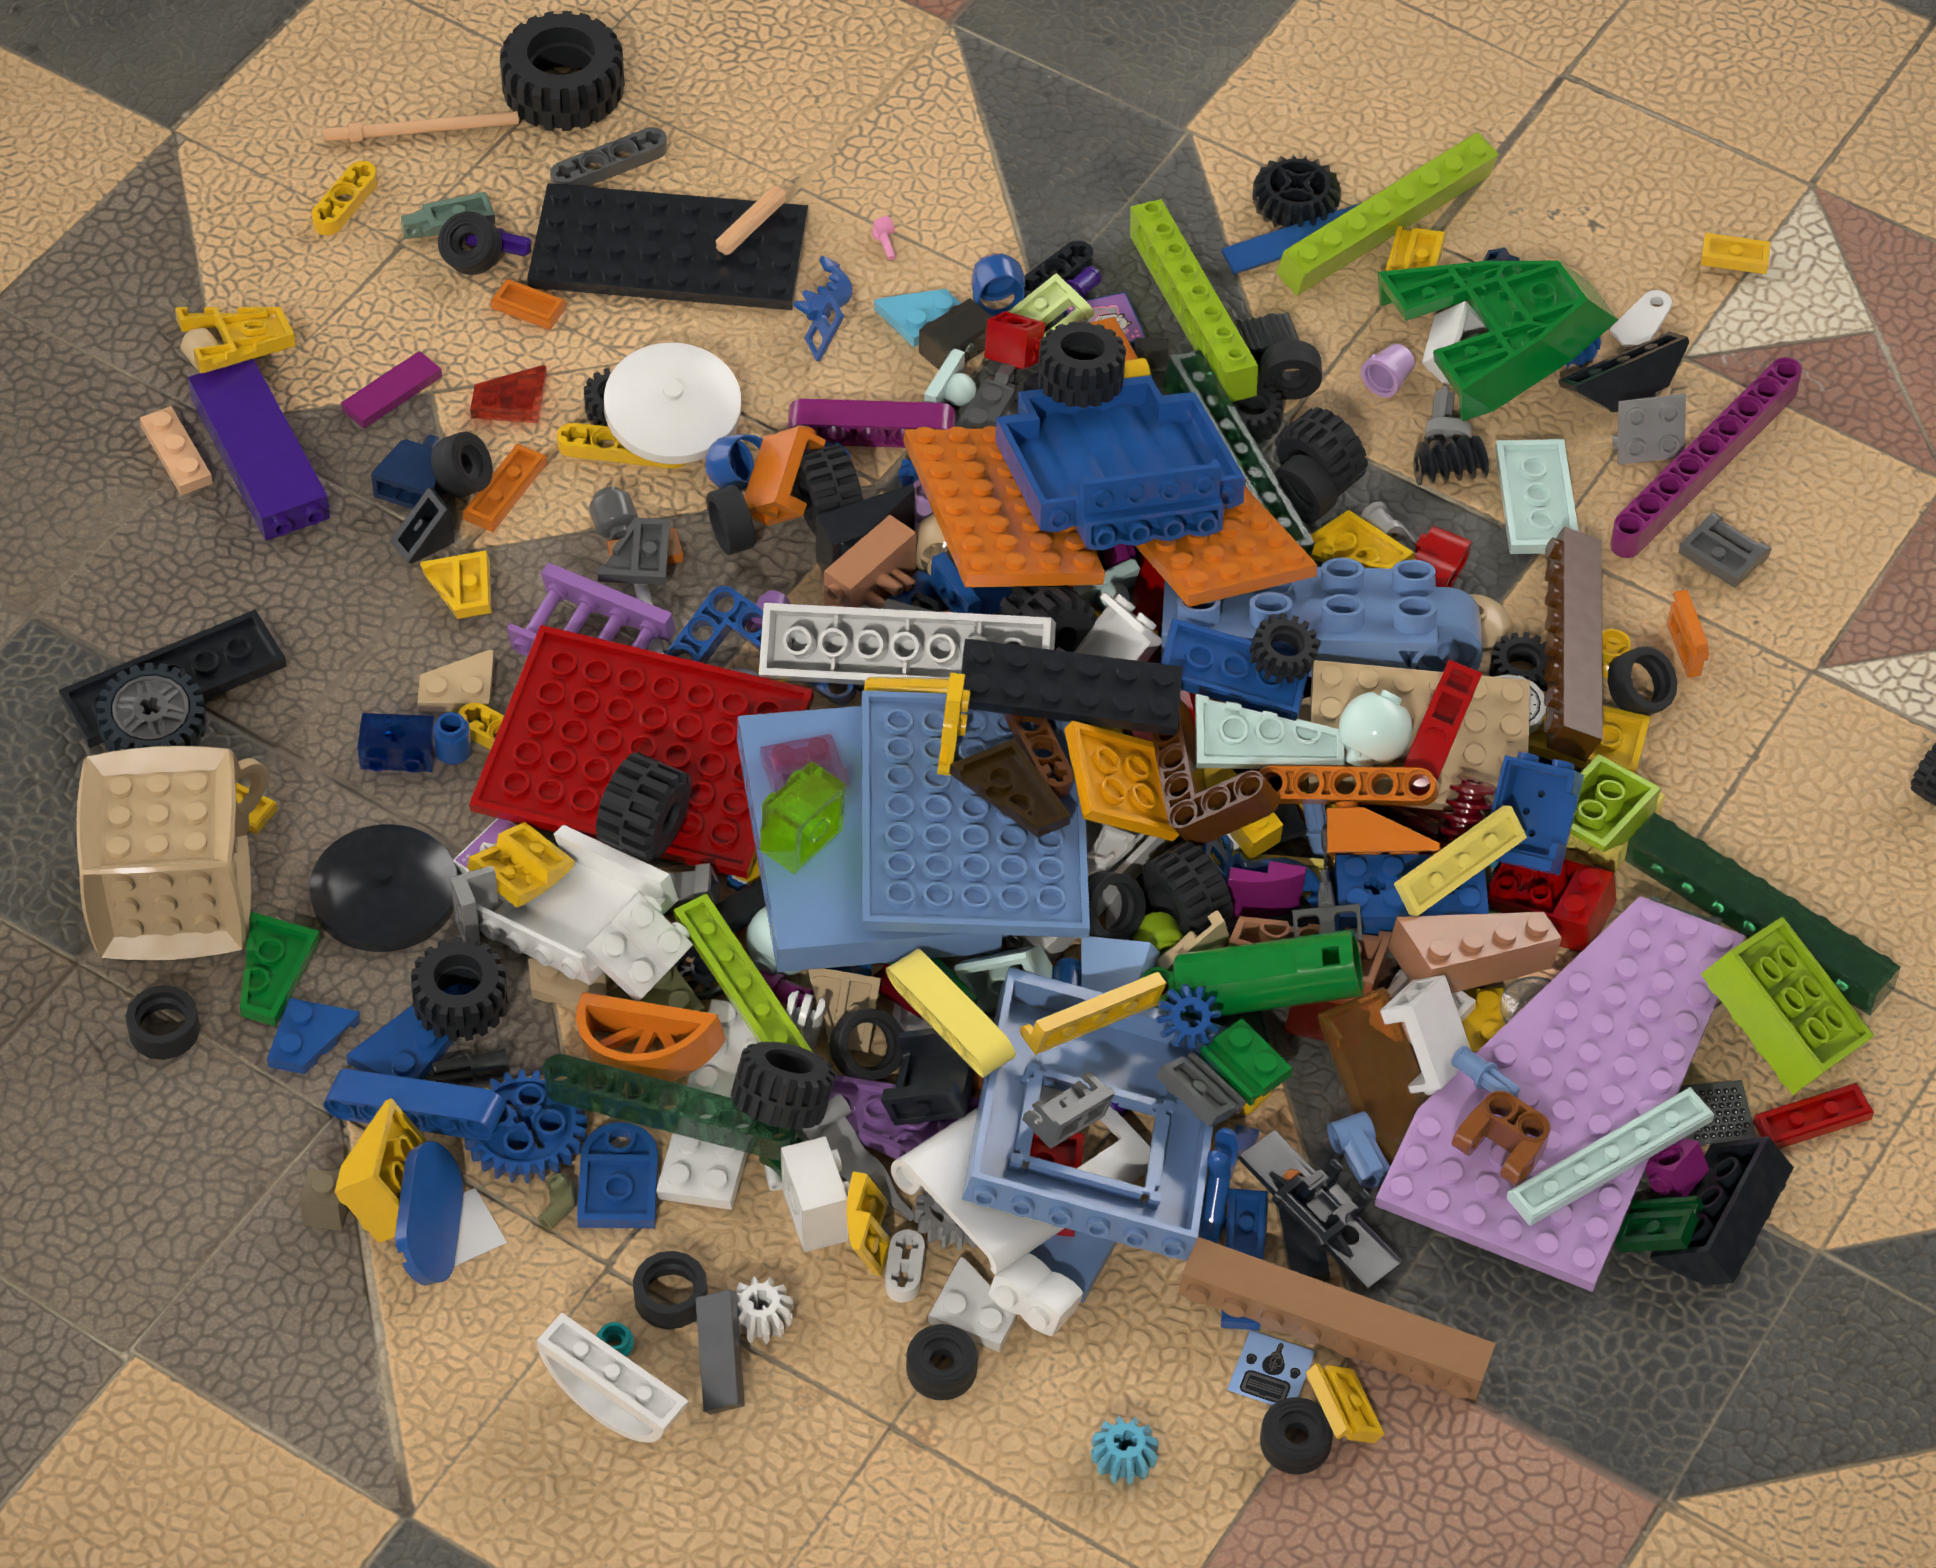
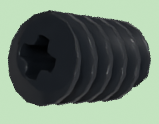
(1450, 458)

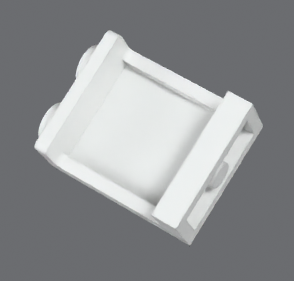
(1120, 633)
(1433, 1029)

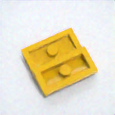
(523, 863)
(864, 1220)

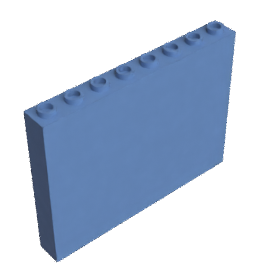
(818, 908)

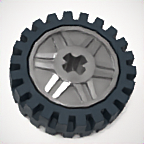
(151, 709)

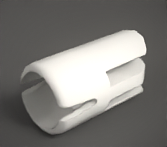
(805, 1018)

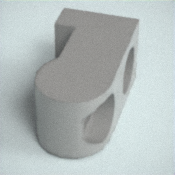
(695, 884)

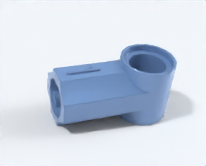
(1356, 1140)

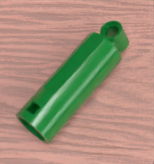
(1270, 973)

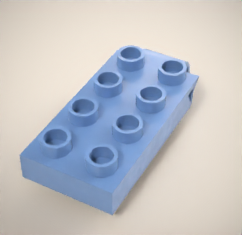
(1358, 615)

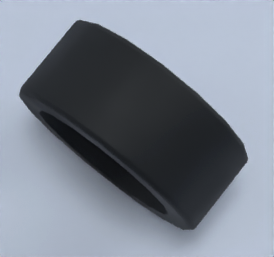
(1314, 479)
(731, 520)
(1660, 671)
(1132, 907)
(158, 999)
(840, 1049)
(668, 1264)

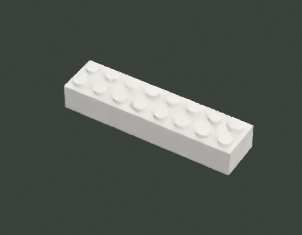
(863, 643)

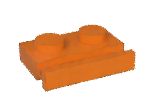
(1687, 634)

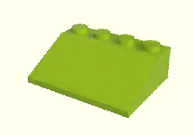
(1787, 1005)

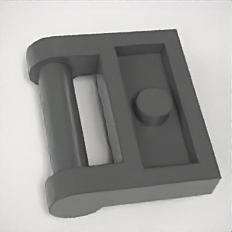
(1720, 555)

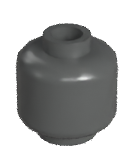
(612, 512)

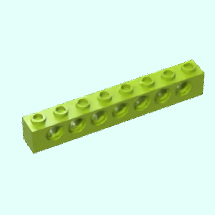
(1193, 298)

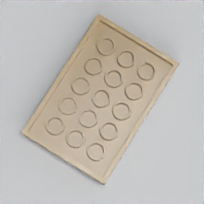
(1490, 730)

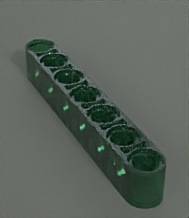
(654, 1096)

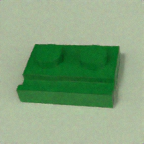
(1246, 1061)

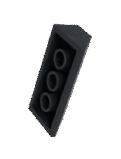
(1737, 1201)

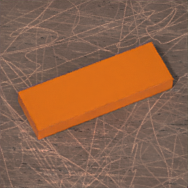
(506, 487)

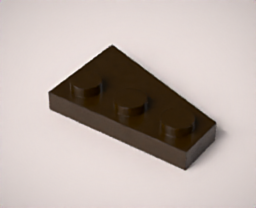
(1013, 786)

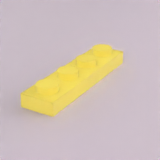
(1460, 860)

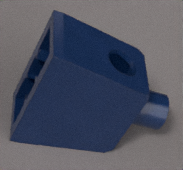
(406, 473)

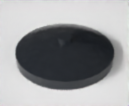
(383, 888)

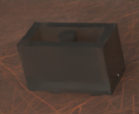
(959, 328)

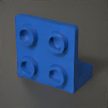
(962, 599)

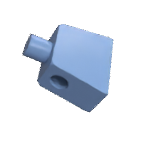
(1114, 962)

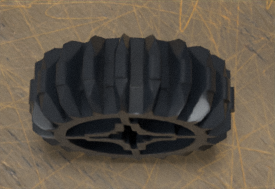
(1296, 188)

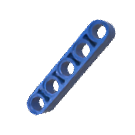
(428, 1104)

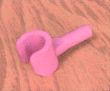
(882, 229)

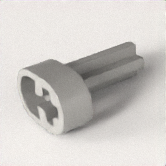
(1442, 424)

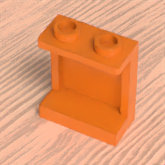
(775, 474)

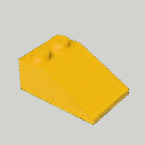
(375, 1168)

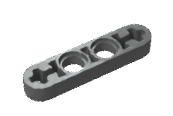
(643, 145)

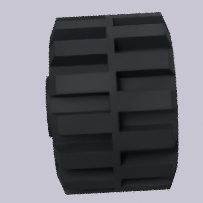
(1069, 611)
(643, 806)

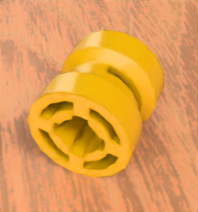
(1613, 645)

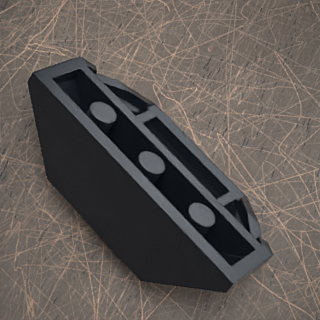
(1630, 374)

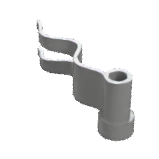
(853, 1154)

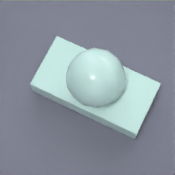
(951, 382)
(1115, 582)

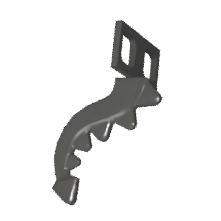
(1326, 900)

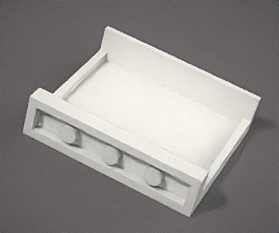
(578, 906)

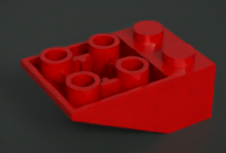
(1573, 902)

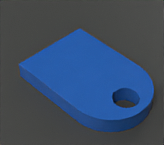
(616, 1182)

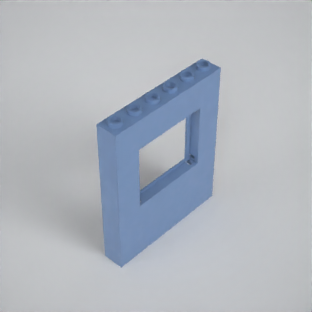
(1123, 1059)

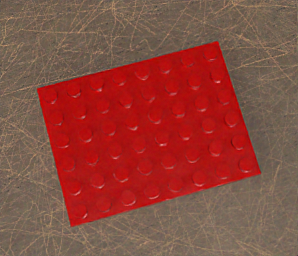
(598, 701)

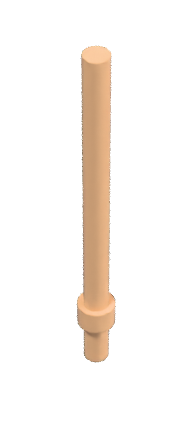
(357, 131)

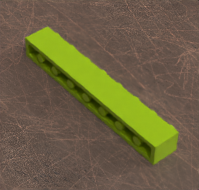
(1381, 214)

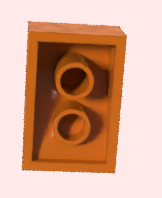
(1364, 832)

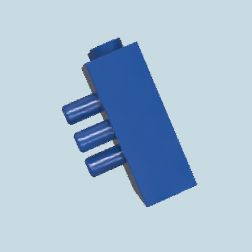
(1545, 806)

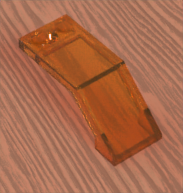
(1374, 1066)

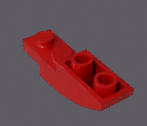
(1442, 722)

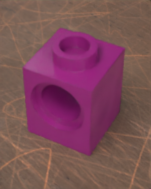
(1677, 1168)

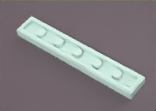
(1610, 1156)

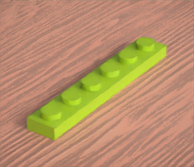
(737, 974)

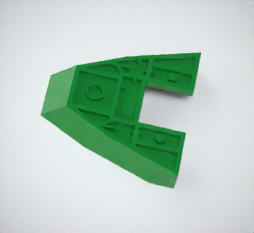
(1534, 314)

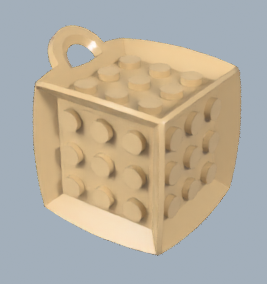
(166, 851)

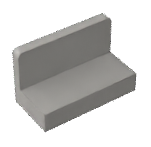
(469, 891)

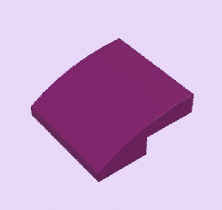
(1268, 893)

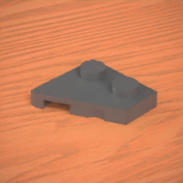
(640, 554)

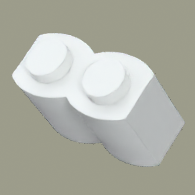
(1036, 1294)

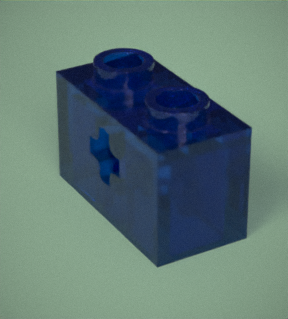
(396, 742)

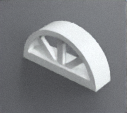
(608, 1382)

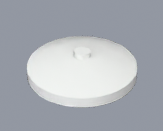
(671, 402)

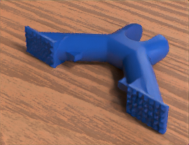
(1221, 1164)

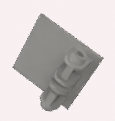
(1650, 429)

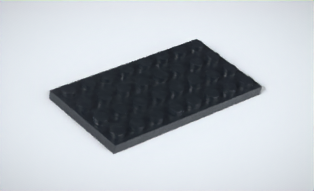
(664, 247)

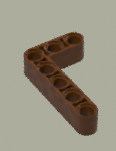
(1200, 812)

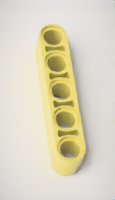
(951, 1012)

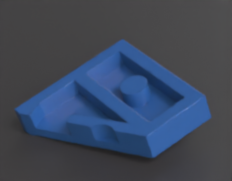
(307, 1034)

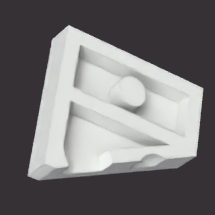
(969, 1307)

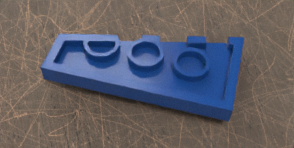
(403, 1045)

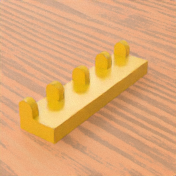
(1093, 1013)

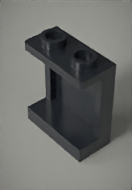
(931, 1081)

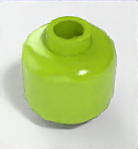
(1160, 931)

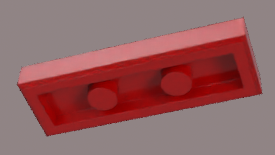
(1814, 1116)

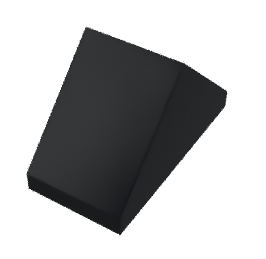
(425, 528)

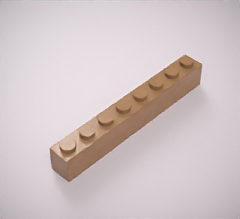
(1336, 1319)

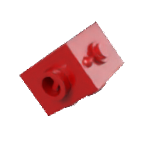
(1013, 339)

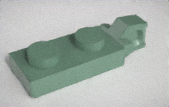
(433, 215)

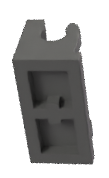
(1069, 1111)

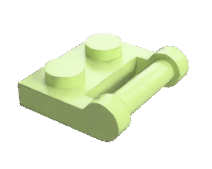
(1052, 300)

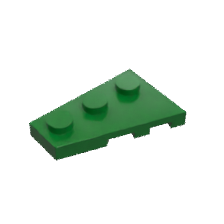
(274, 965)

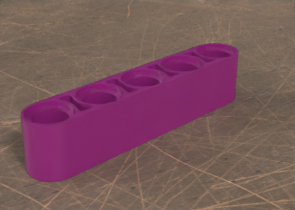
(868, 422)

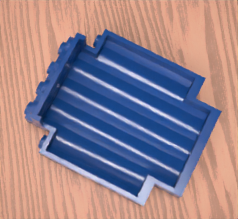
(1121, 468)

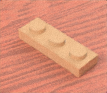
(176, 450)

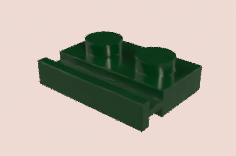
(1659, 1224)

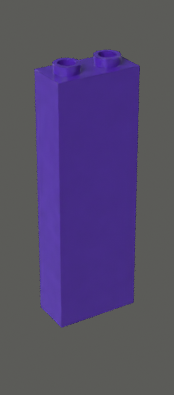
(259, 449)

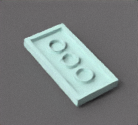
(1534, 492)

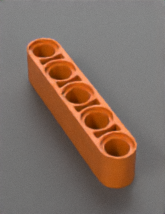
(1364, 792)

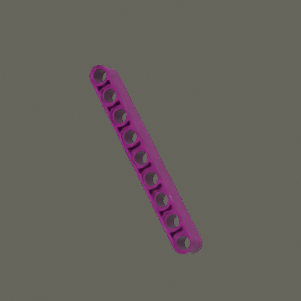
(1705, 457)

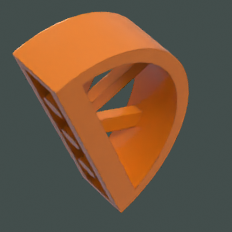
(687, 1035)

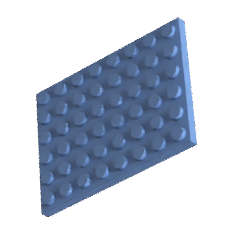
(943, 853)

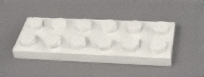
(698, 1169)

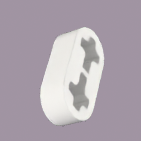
(911, 1266)

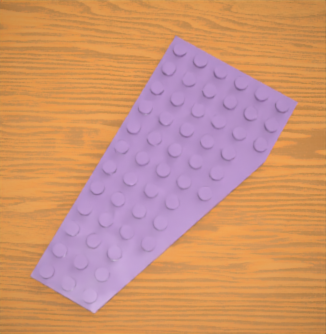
(1590, 1058)

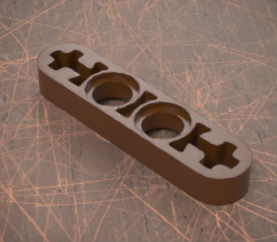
(1046, 739)

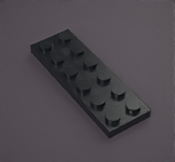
(214, 659)
(1072, 686)

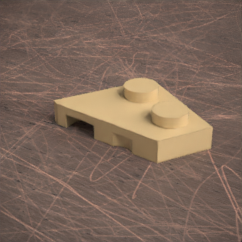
(457, 684)
(1213, 937)

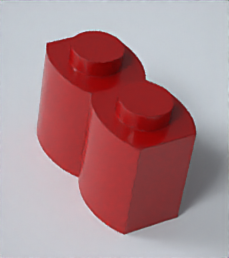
(1445, 553)

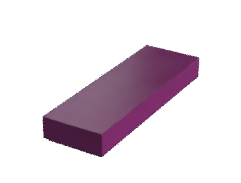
(391, 389)

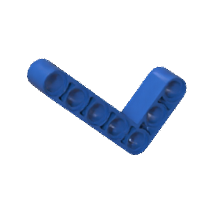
(734, 621)

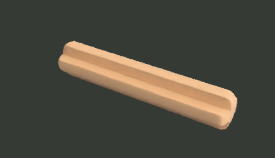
(750, 220)

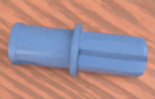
(1315, 820)
(1483, 1073)

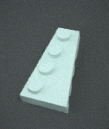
(1252, 739)

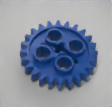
(539, 1117)

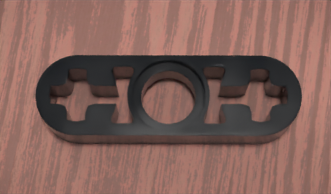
(1061, 262)

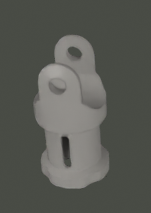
(1378, 517)

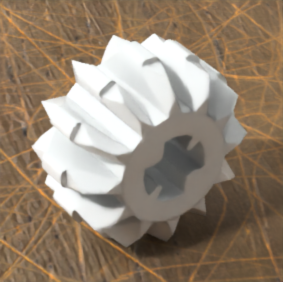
(763, 1309)

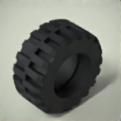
(568, 98)

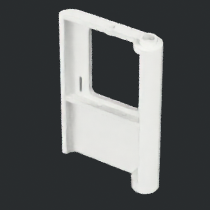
(941, 1170)

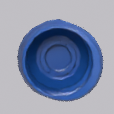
(996, 279)
(731, 461)

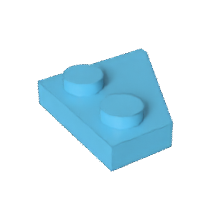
(912, 311)

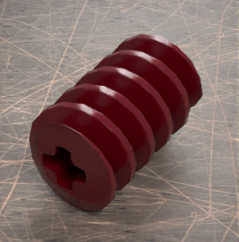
(1467, 807)

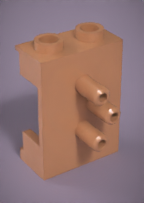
(873, 568)

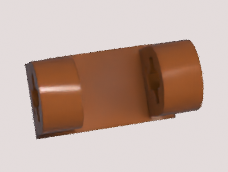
(1506, 1131)

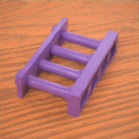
(593, 598)

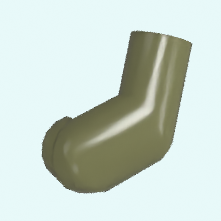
(561, 1200)

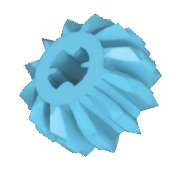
(1139, 1448)

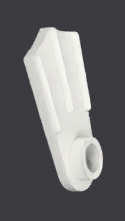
(1642, 319)

